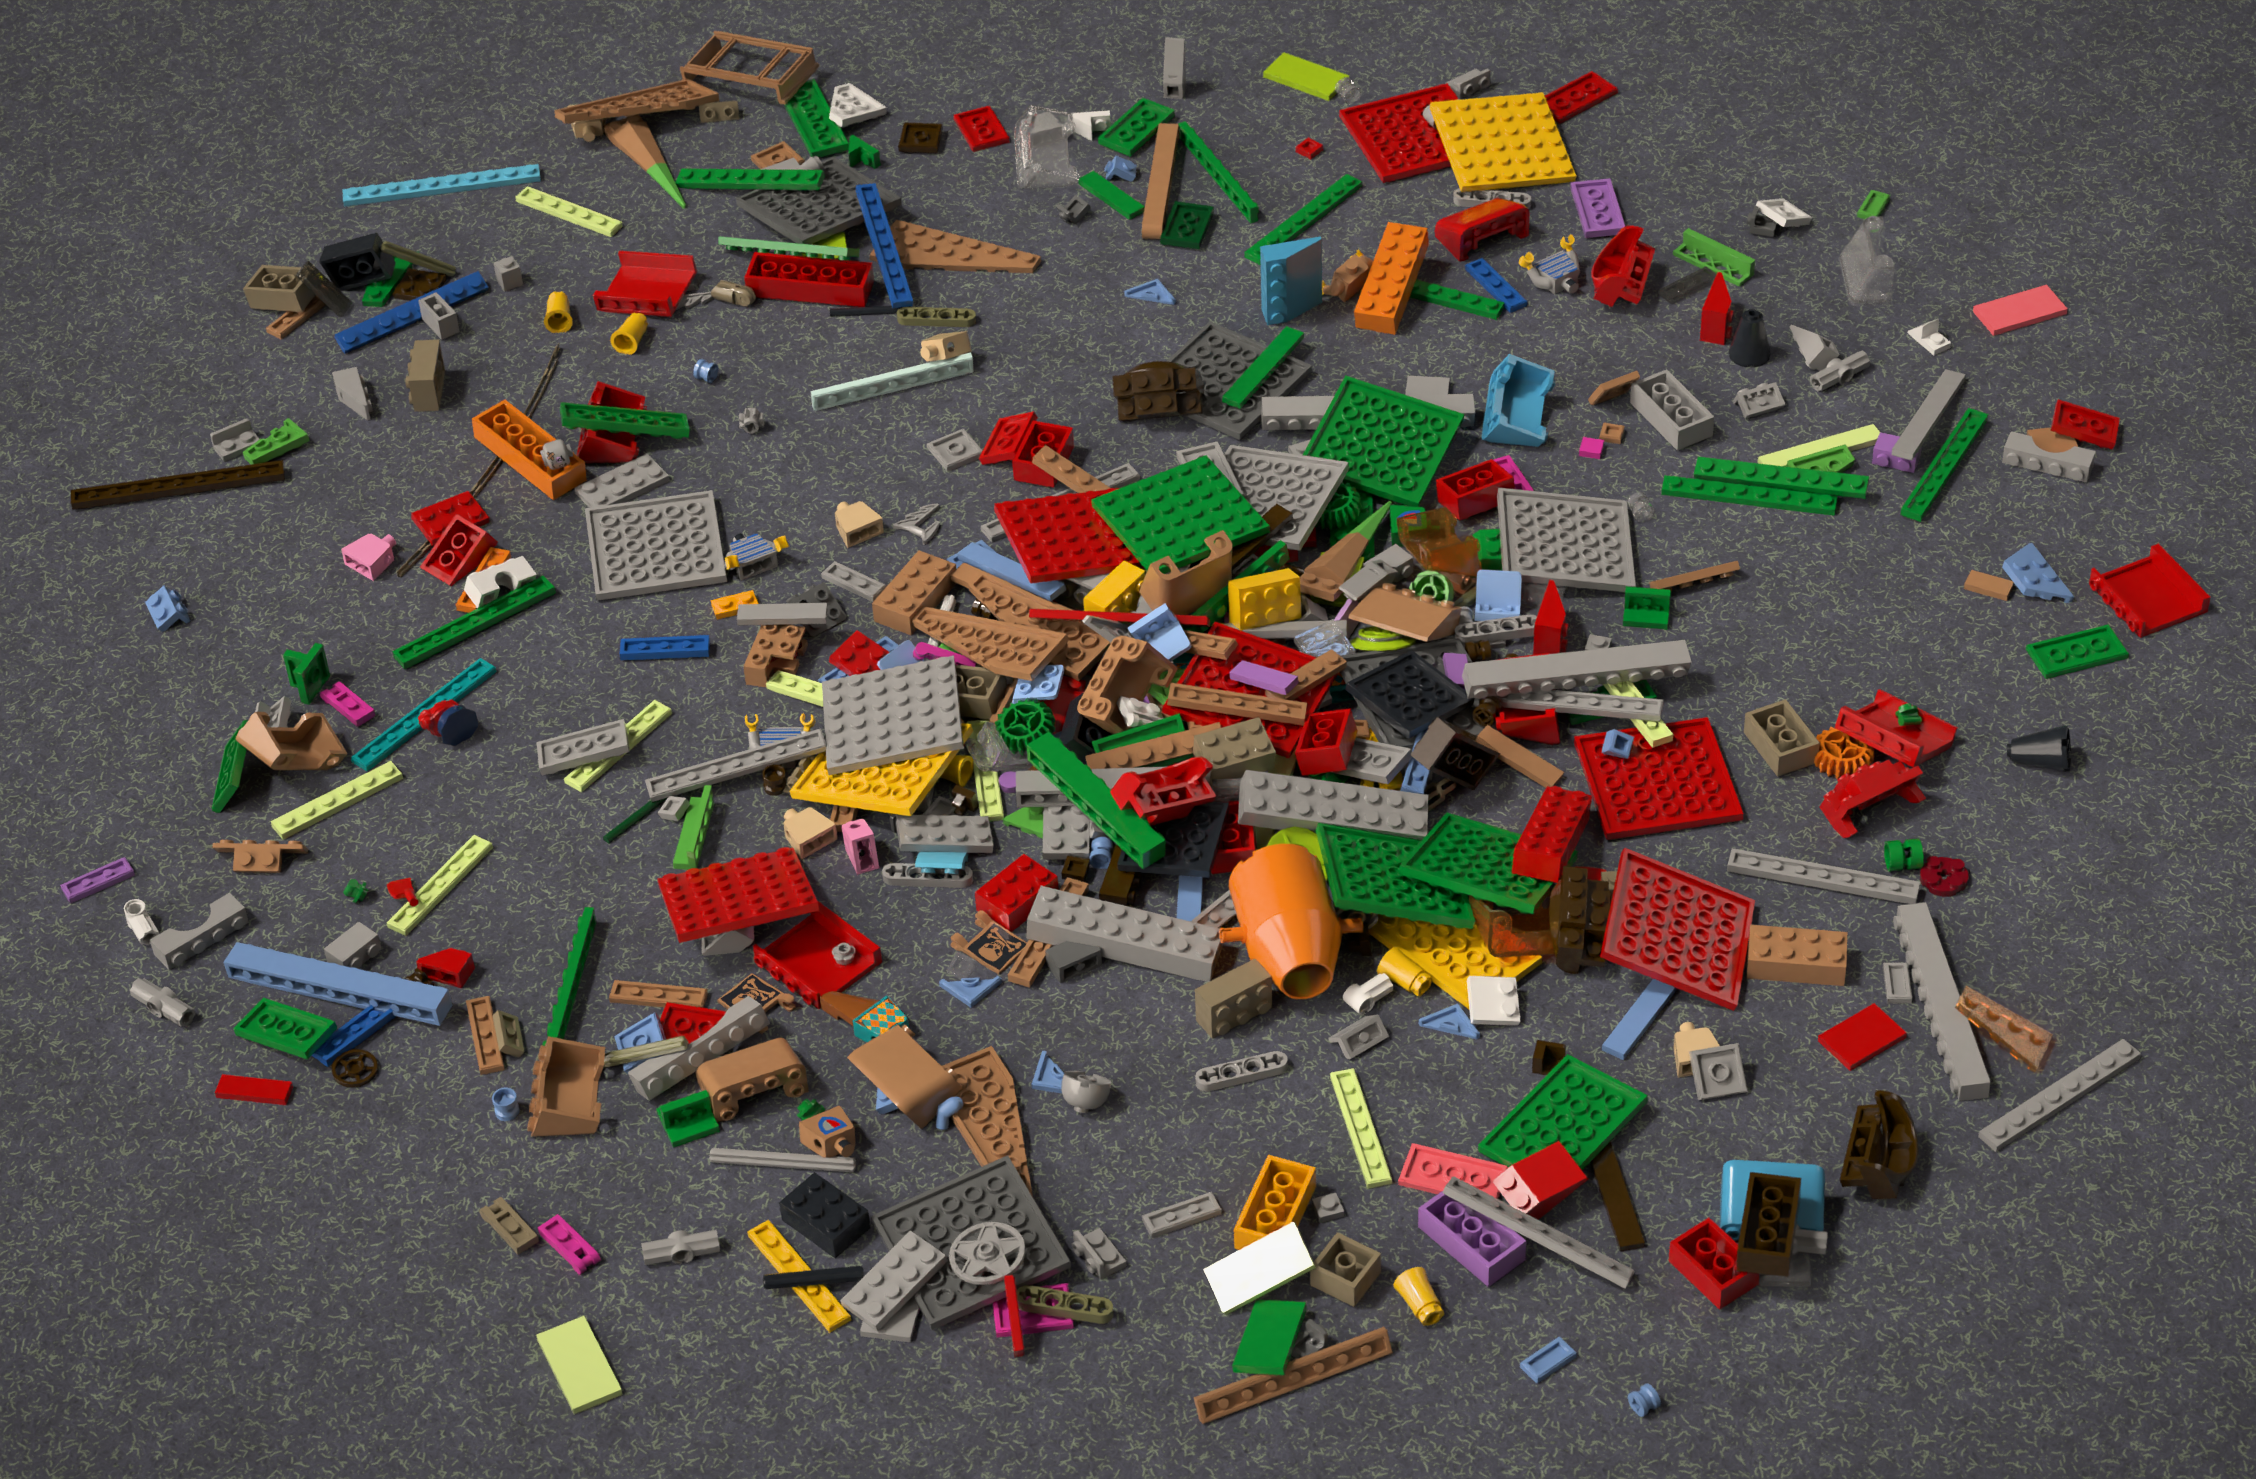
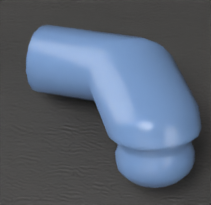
(946, 1110)

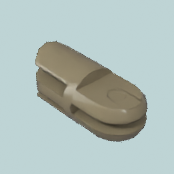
(733, 293)
(1436, 793)

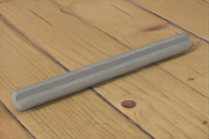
(784, 1160)

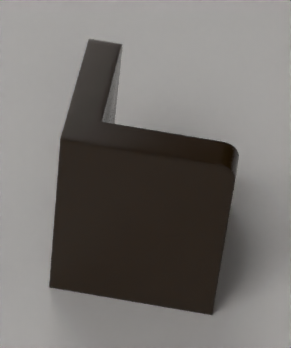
(1547, 1056)

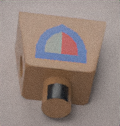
(828, 1133)

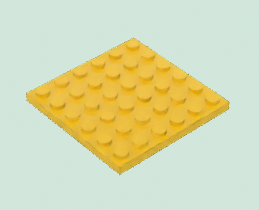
(1502, 142)
(881, 788)

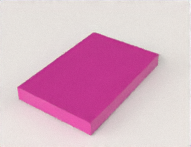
(1030, 1321)

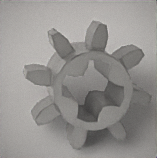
(751, 420)

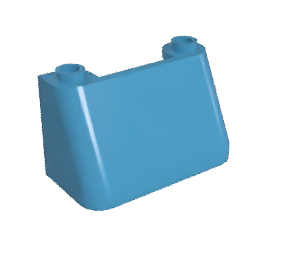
(1517, 403)
(1734, 1190)

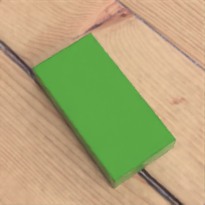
(1873, 204)

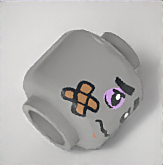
(556, 454)

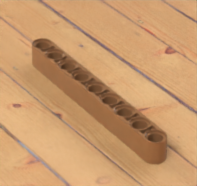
(1160, 181)

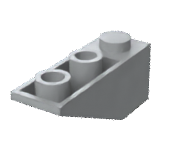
(1174, 68)
(1815, 348)
(352, 392)
(1367, 578)

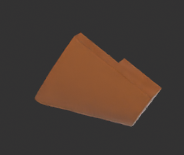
(845, 1005)

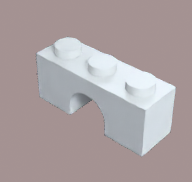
(483, 585)

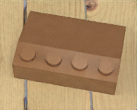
(1407, 613)

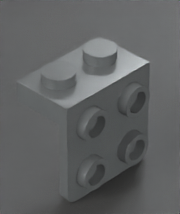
(820, 594)

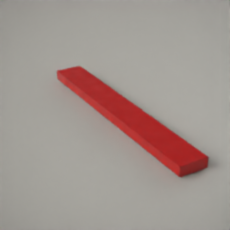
(1129, 618)

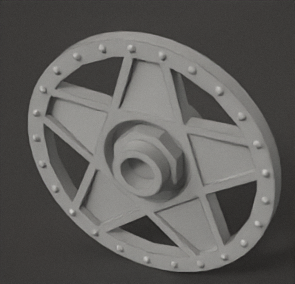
(987, 1253)

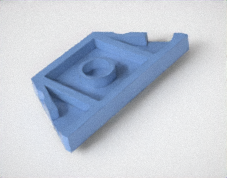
(2034, 575)

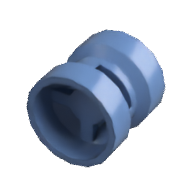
(1102, 851)
(505, 1104)

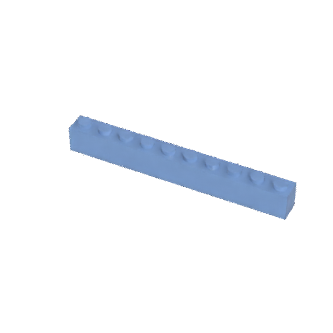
(338, 983)

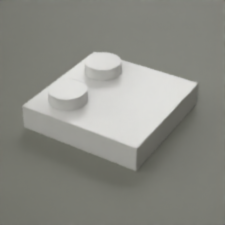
(1783, 212)
(1493, 1000)

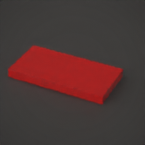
(1579, 96)

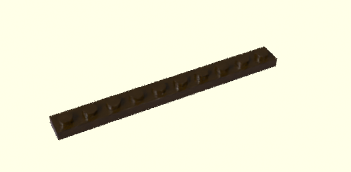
(177, 484)

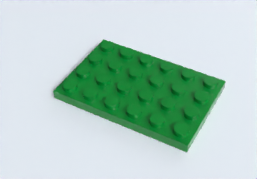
(1567, 1106)

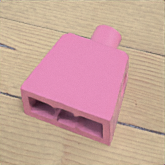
(369, 555)
(859, 836)

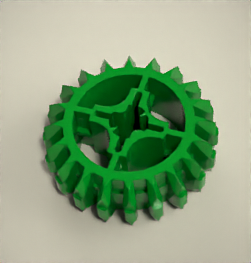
(1342, 508)
(1024, 724)

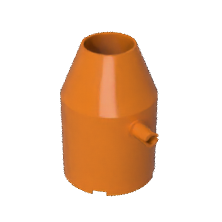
(1288, 918)

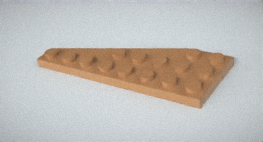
(666, 97)
(938, 249)
(1013, 605)
(994, 644)
(989, 1110)

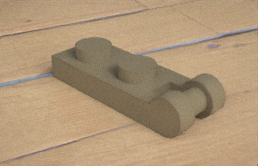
(509, 1225)

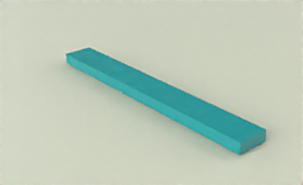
(409, 724)

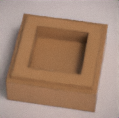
(1612, 433)

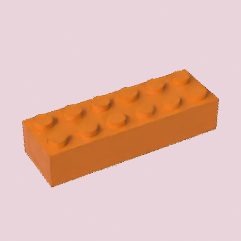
(1391, 278)
(519, 444)

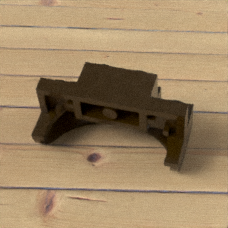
(1156, 391)
(1578, 919)
(1880, 1159)

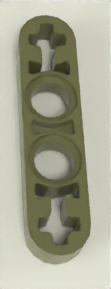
(965, 316)
(1065, 1300)

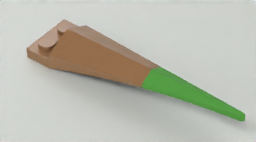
(637, 142)
(1337, 564)

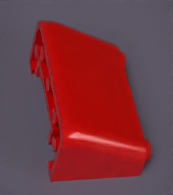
(1464, 229)
(603, 445)
(1530, 724)

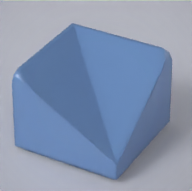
(1617, 744)

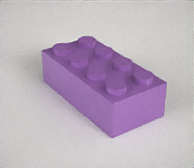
(1472, 1238)

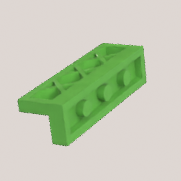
(1718, 255)
(694, 828)

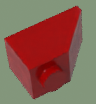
(448, 966)

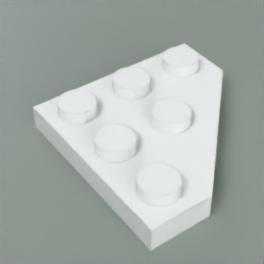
(853, 106)

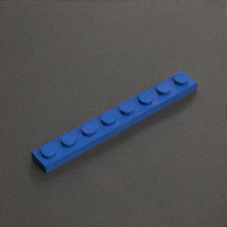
(884, 245)
(407, 313)

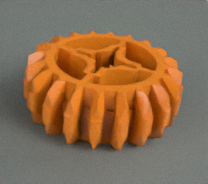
(1841, 753)

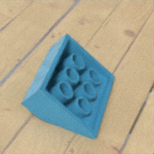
(1290, 279)

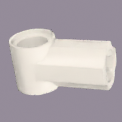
(140, 921)
(1364, 997)

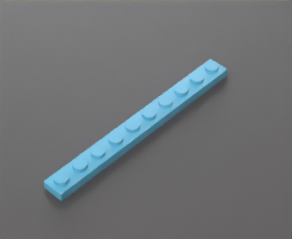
(441, 185)

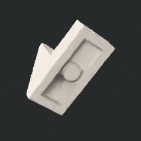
(1091, 121)
(1930, 338)

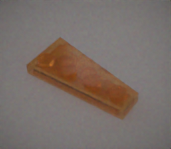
(2015, 1032)

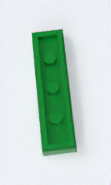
(1111, 195)

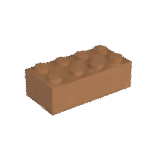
(918, 585)
(1797, 955)

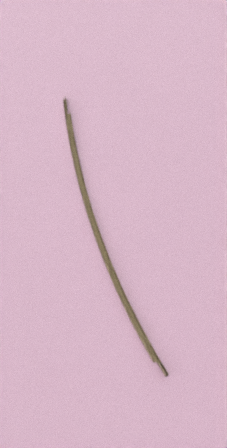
(406, 566)

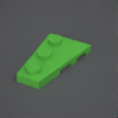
(279, 442)
(1832, 460)

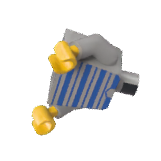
(1556, 271)
(753, 554)
(772, 734)

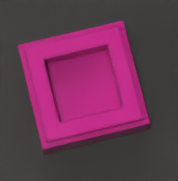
(1591, 448)

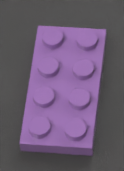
(1597, 207)

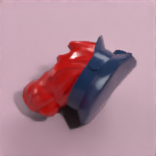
(449, 721)

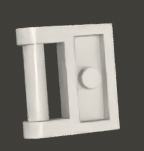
(1137, 712)

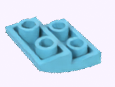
(950, 861)

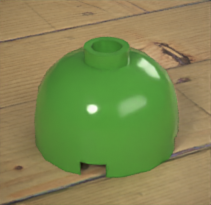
(1433, 584)

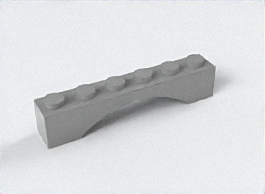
(665, 1071)

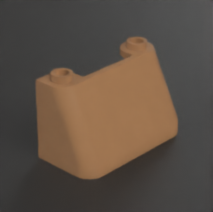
(906, 1074)

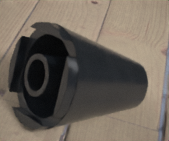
(1750, 341)
(2043, 749)

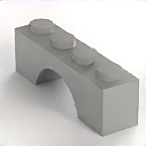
(2072, 464)
(176, 946)

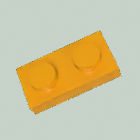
(728, 605)

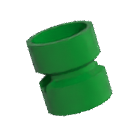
(1895, 854)

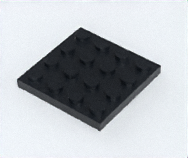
(1409, 693)
(1189, 845)

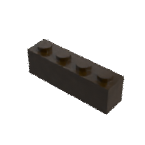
(1118, 885)

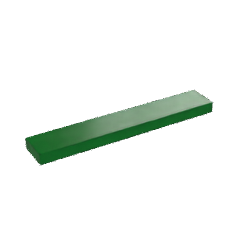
(1263, 367)

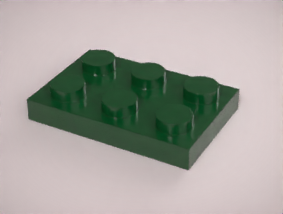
(1187, 225)

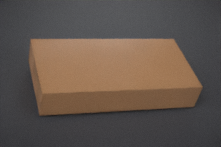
(1989, 585)

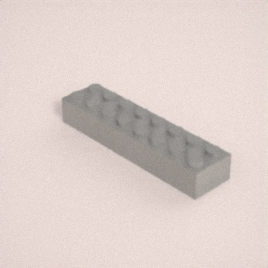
(1301, 802)
(1125, 933)

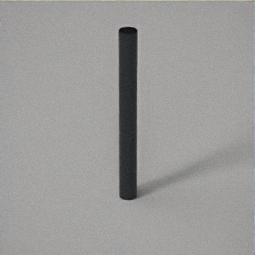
(863, 311)

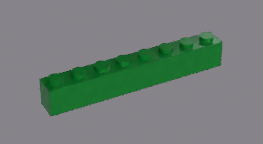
(1095, 800)

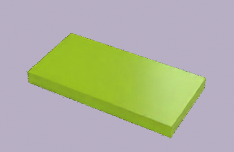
(1304, 76)

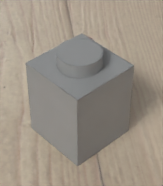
(508, 273)

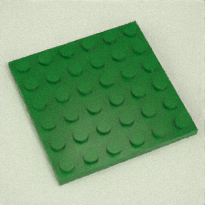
(1386, 438)
(1176, 513)
(1476, 862)
(1365, 878)

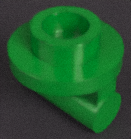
(1908, 715)
(355, 890)
(809, 1109)

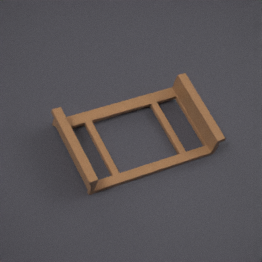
(712, 52)

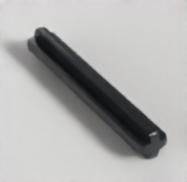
(813, 1277)

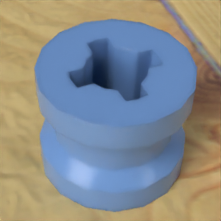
(705, 370)
(1644, 1400)

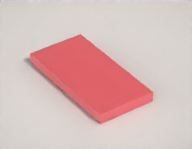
(2020, 310)
(1433, 1168)

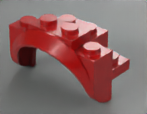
(1616, 273)
(1868, 787)
(1165, 792)

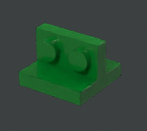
(1646, 608)
(307, 671)
(688, 1118)

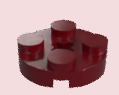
(1954, 869)

